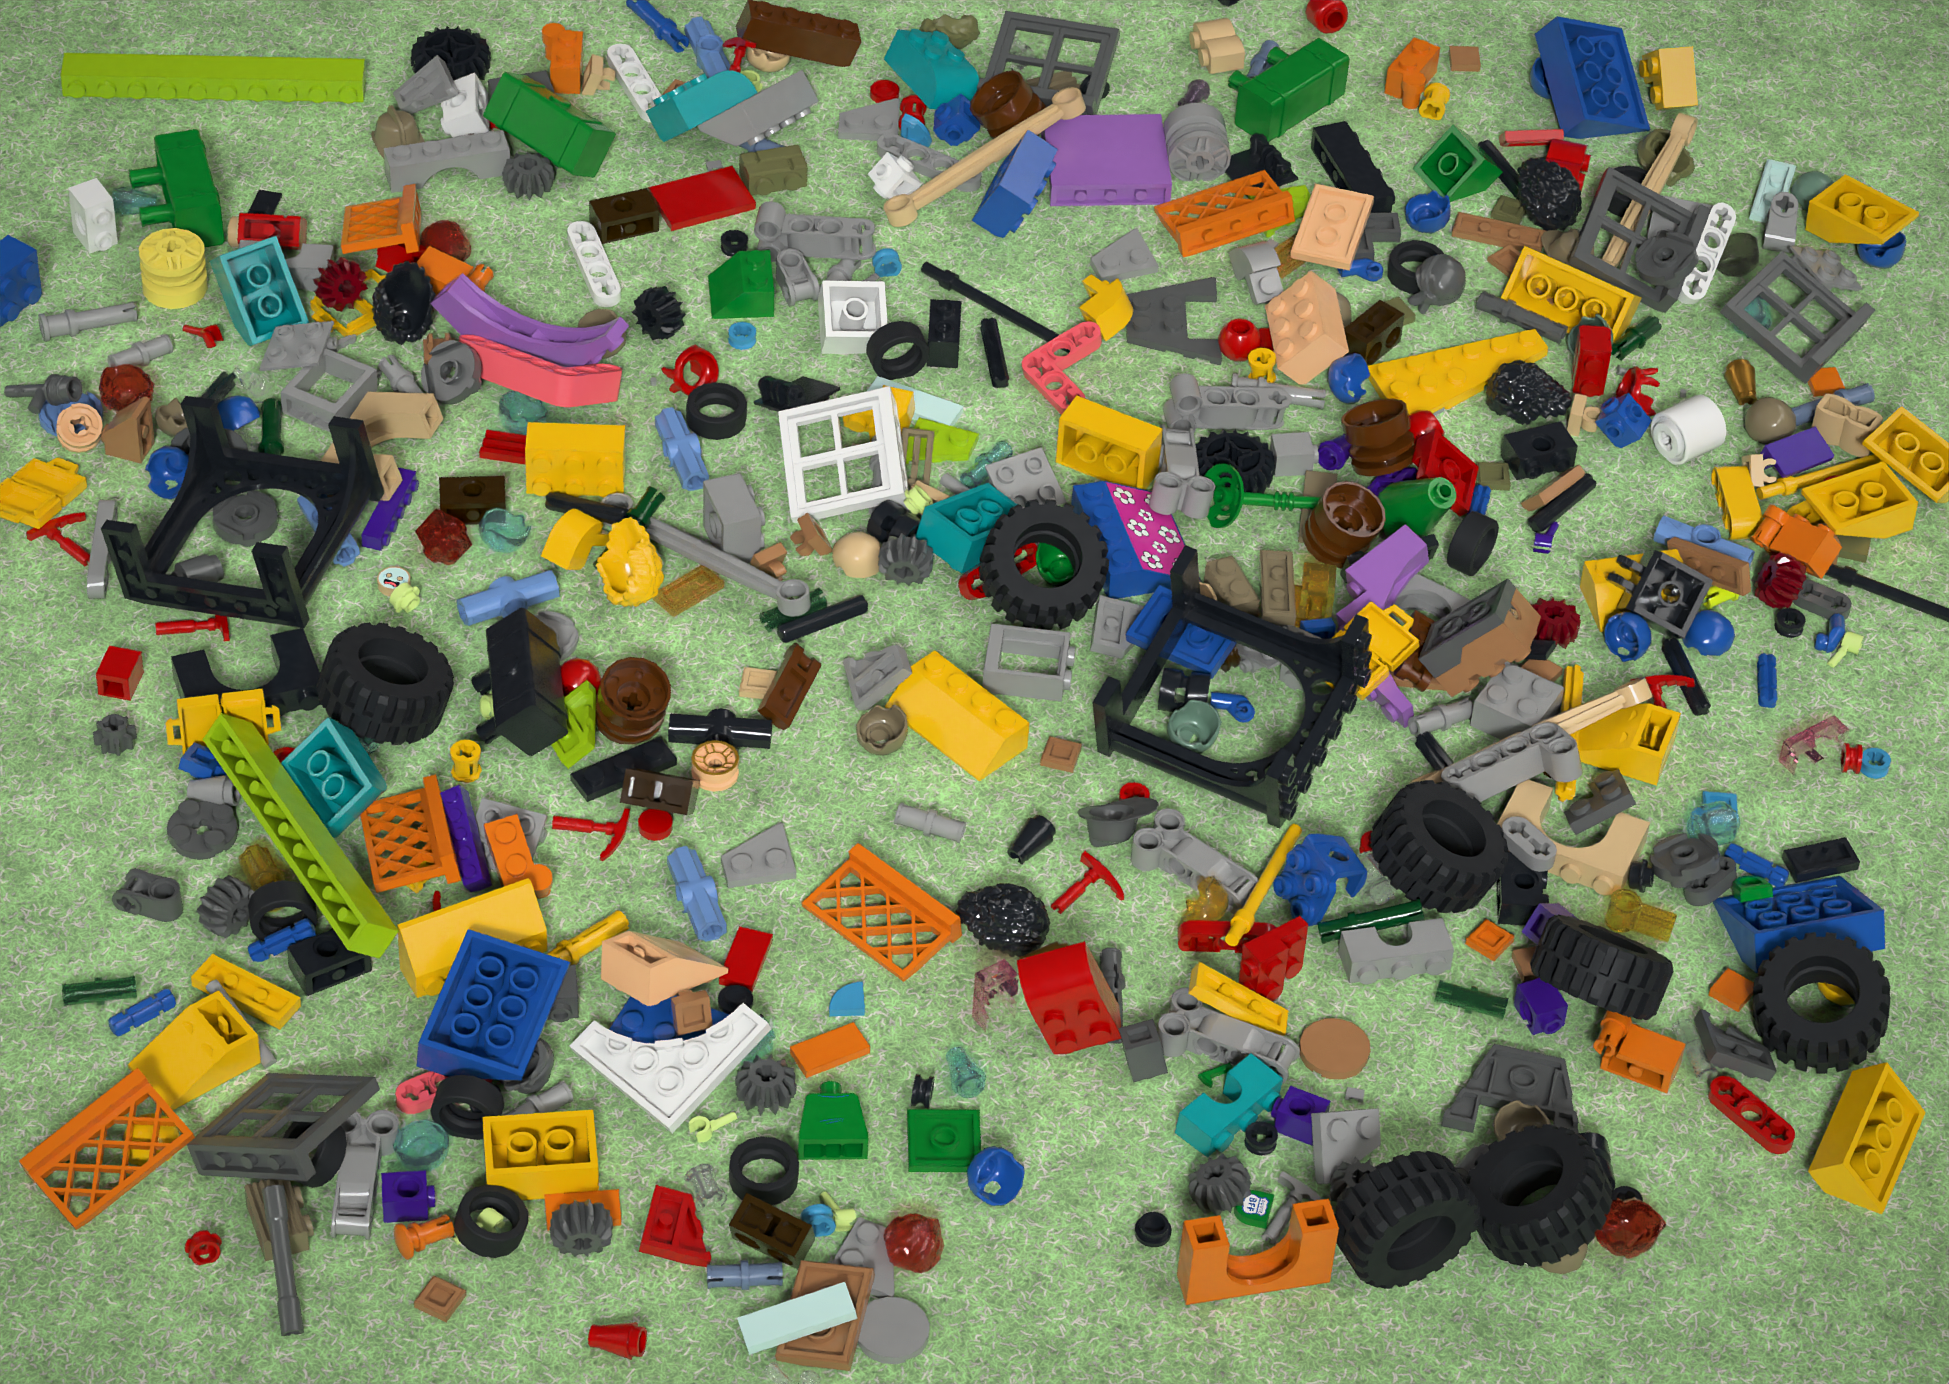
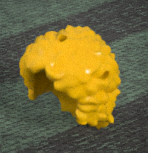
(630, 565)

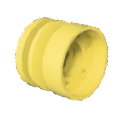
(173, 268)

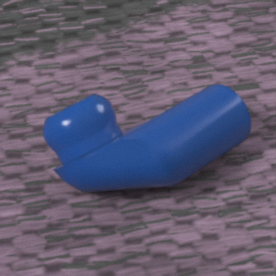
(1365, 269)
(1836, 632)
(1235, 704)

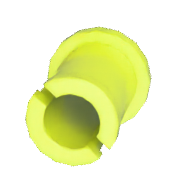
(1718, 596)

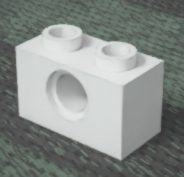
(465, 111)
(93, 215)

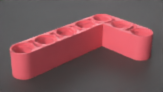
(544, 379)

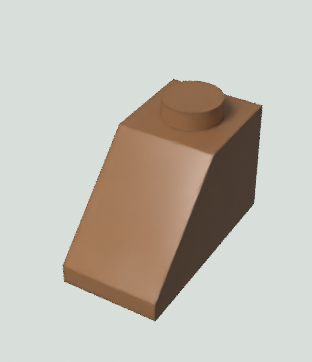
(130, 432)

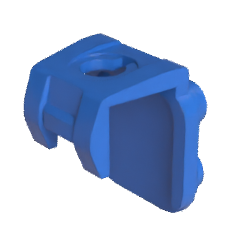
(1312, 875)

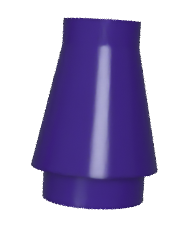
(1334, 453)

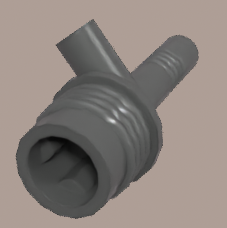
(56, 390)

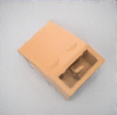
(654, 966)

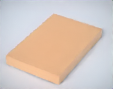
(1332, 227)

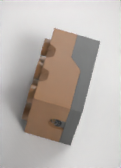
(1480, 638)

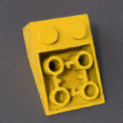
(1631, 740)
(198, 1051)

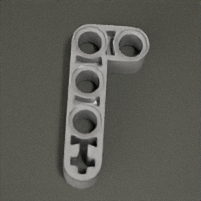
(1515, 760)

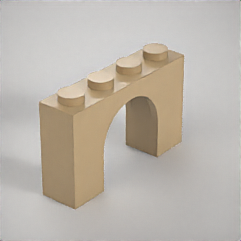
(390, 417)
(1599, 866)

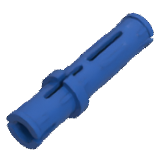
(663, 27)

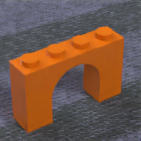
(1298, 1260)

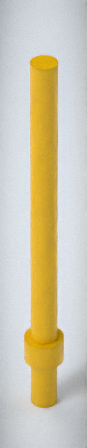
(1789, 485)
(1244, 918)

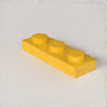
(248, 991)
(1236, 1000)

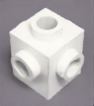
(894, 176)

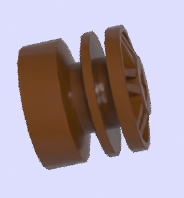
(1004, 103)
(1379, 437)
(1343, 523)
(634, 685)

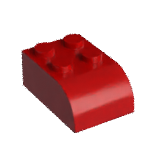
(1069, 998)

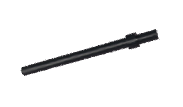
(950, 280)
(1849, 576)

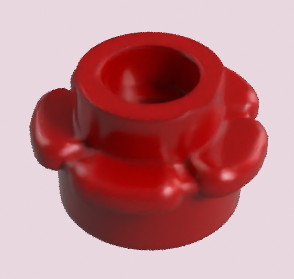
(212, 1247)

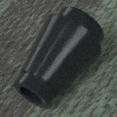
(1032, 838)

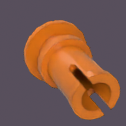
(417, 1235)

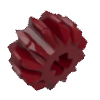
(340, 284)
(1780, 581)
(1557, 621)

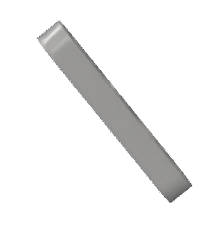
(931, 159)
(99, 558)

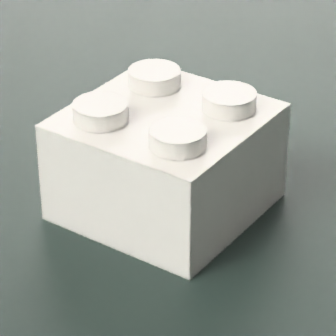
(850, 315)

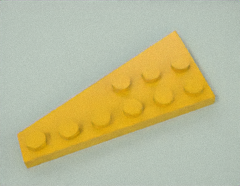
(1452, 373)

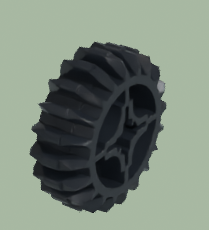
(460, 49)
(1241, 451)

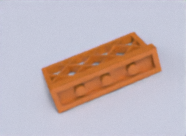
(383, 223)
(1222, 226)
(432, 831)
(906, 899)
(83, 1131)

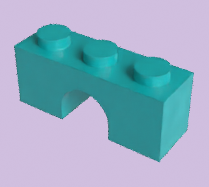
(1212, 1124)

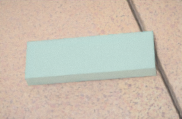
(1775, 179)
(926, 405)
(797, 1318)

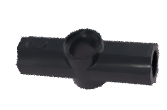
(720, 726)

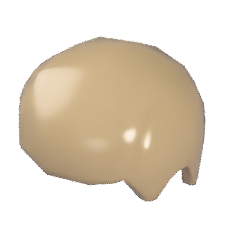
(766, 60)
(857, 554)

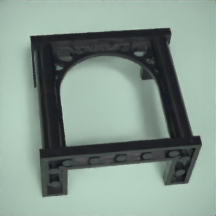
(209, 464)
(1336, 660)

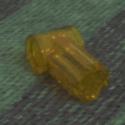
(260, 868)
(1629, 914)

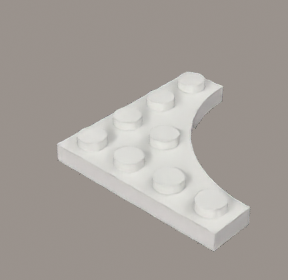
(672, 1074)

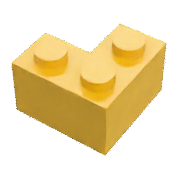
(1672, 77)

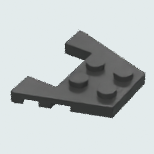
(1161, 319)
(1515, 1075)

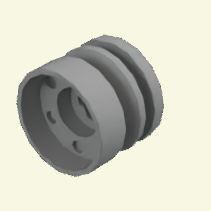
(1197, 142)

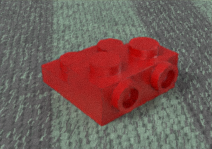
(1440, 458)
(1273, 958)

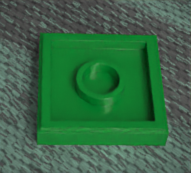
(942, 1139)

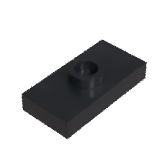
(1820, 859)

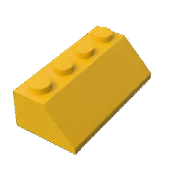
(1573, 292)
(960, 716)
(433, 940)
(1867, 1138)

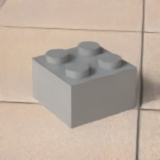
(732, 516)
(1515, 702)

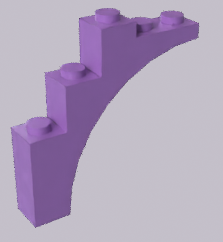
(479, 314)
(1380, 579)

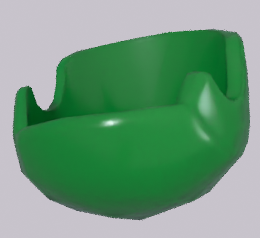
(1050, 560)

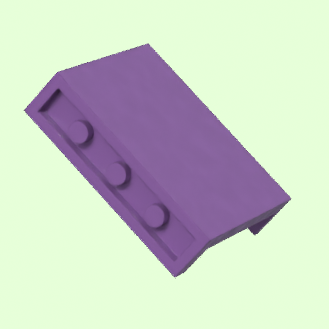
(1109, 161)

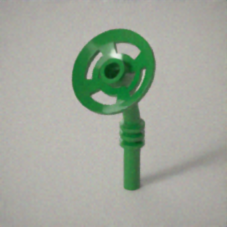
(1235, 498)

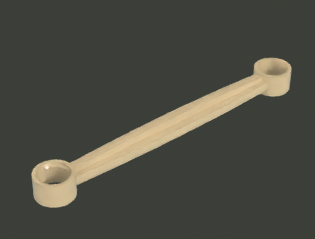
(1656, 178)
(903, 208)
(1582, 715)

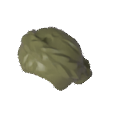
(960, 31)
(1650, 148)

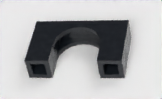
(289, 690)

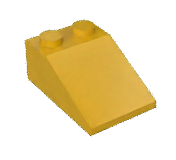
(1856, 214)
(1864, 503)

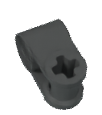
(150, 895)

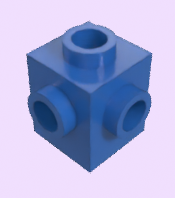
(955, 121)
(1622, 420)

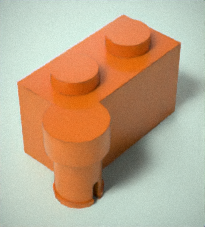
(565, 52)
(1412, 72)
(444, 268)
(1799, 538)
(513, 856)
(1638, 1052)

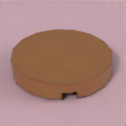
(1334, 1048)

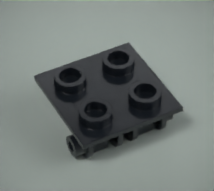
(1258, 158)
(784, 395)

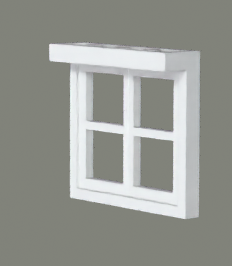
(888, 446)

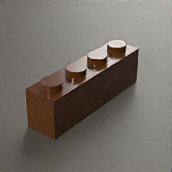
(799, 33)

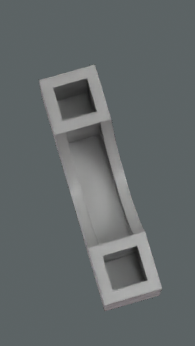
(416, 163)
(1429, 597)

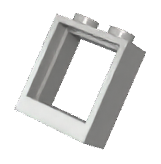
(301, 404)
(1032, 643)

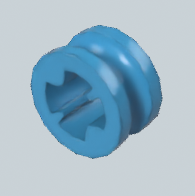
(884, 257)
(742, 329)
(1878, 755)
(820, 1218)

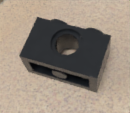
(944, 333)
(1539, 451)
(1519, 892)
(325, 962)

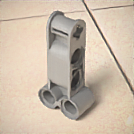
(813, 234)
(1223, 406)
(1178, 479)
(1188, 857)
(1220, 1036)
(358, 1176)

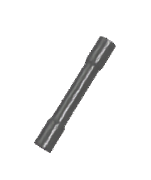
(288, 1301)

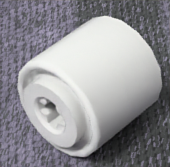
(1688, 429)

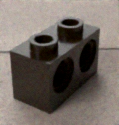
(1375, 332)
(659, 791)
(771, 1231)

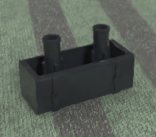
(523, 683)

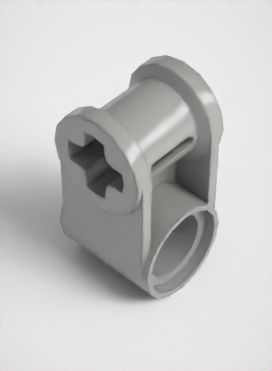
(1781, 226)
(795, 277)

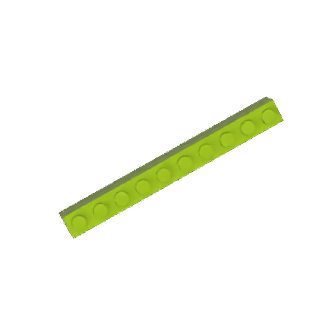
(213, 77)
(300, 836)

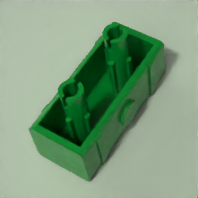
(1290, 88)
(549, 124)
(186, 185)

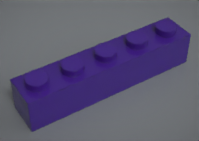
(386, 513)
(466, 839)

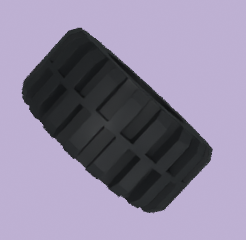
(1055, 527)
(385, 683)
(1439, 846)
(1828, 962)
(1601, 967)
(1406, 1219)
(1555, 1222)

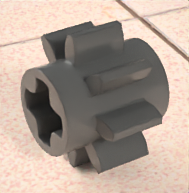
(114, 734)

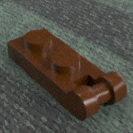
(1407, 670)
(789, 687)

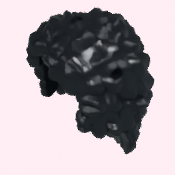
(1548, 194)
(404, 303)
(1525, 393)
(1005, 918)

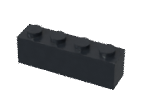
(1350, 164)

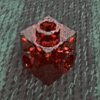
(443, 537)

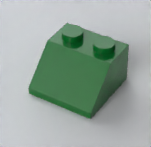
(1457, 166)
(743, 286)

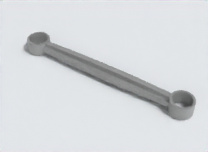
(723, 562)

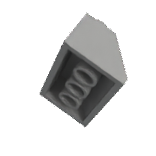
(763, 112)

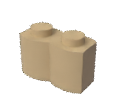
(1217, 45)
(1845, 424)

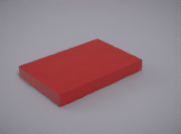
(702, 198)

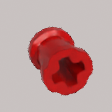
(906, 106)

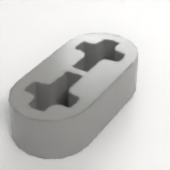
(1528, 843)

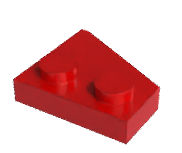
(674, 1229)

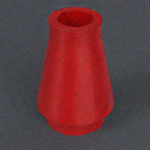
(620, 1339)

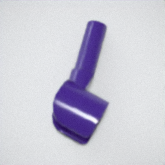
(1546, 539)

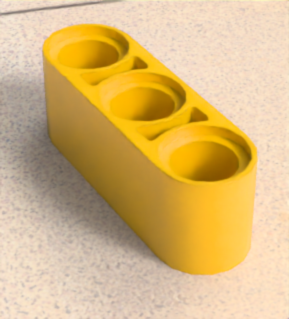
(1738, 501)

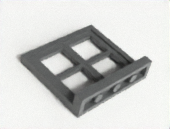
(1059, 30)
(1688, 223)
(1826, 345)
(277, 1157)

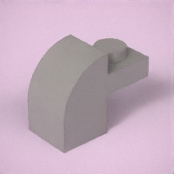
(1259, 267)

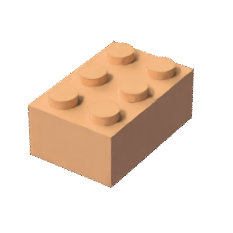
(1306, 328)

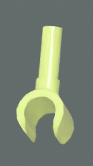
(1851, 643)
(709, 1126)
(842, 1217)
(488, 1220)

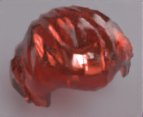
(448, 238)
(123, 386)
(1630, 1228)
(914, 1242)

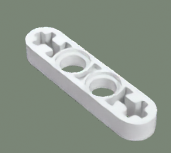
(632, 84)
(1709, 255)
(594, 264)

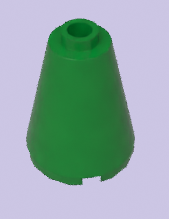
(1416, 504)

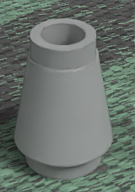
(215, 790)

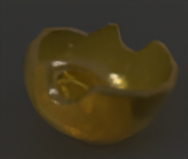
(1211, 903)

